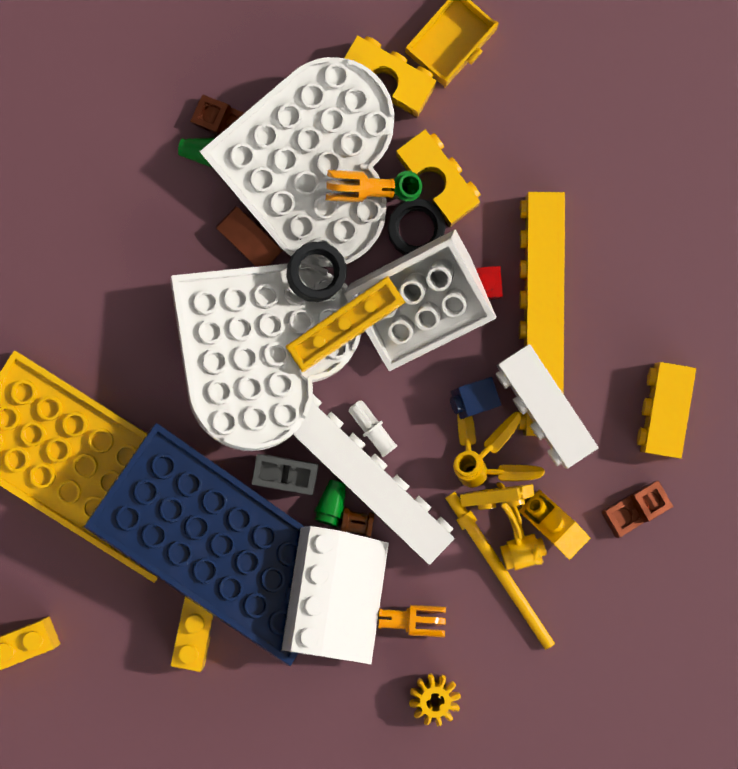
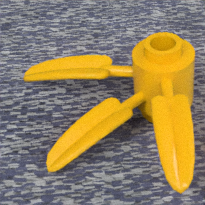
(471, 460)
(522, 550)

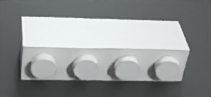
(546, 406)

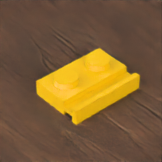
(489, 497)

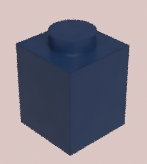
(475, 398)

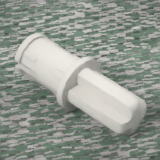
(372, 428)

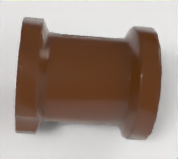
(366, 519)

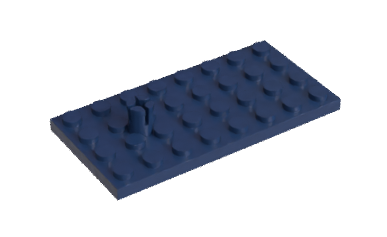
(204, 537)

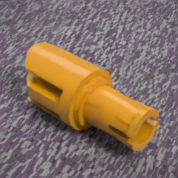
(361, 186)
(408, 620)

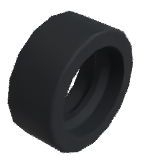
(406, 207)
(332, 255)

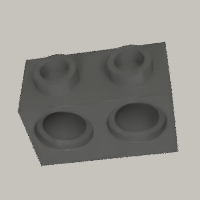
(285, 474)

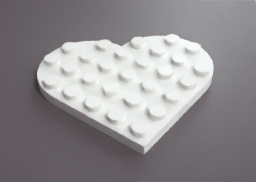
(280, 152)
(235, 353)

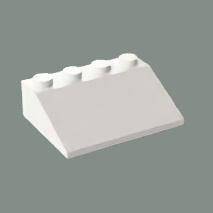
(440, 297)
(335, 595)

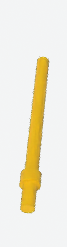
(467, 520)

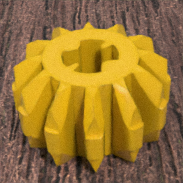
(444, 704)

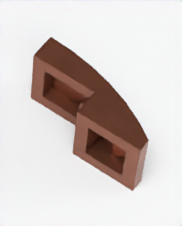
(214, 115)
(248, 238)
(637, 509)

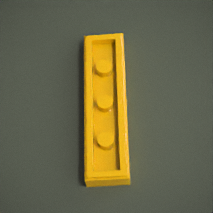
(345, 324)

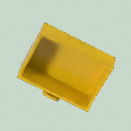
(451, 39)

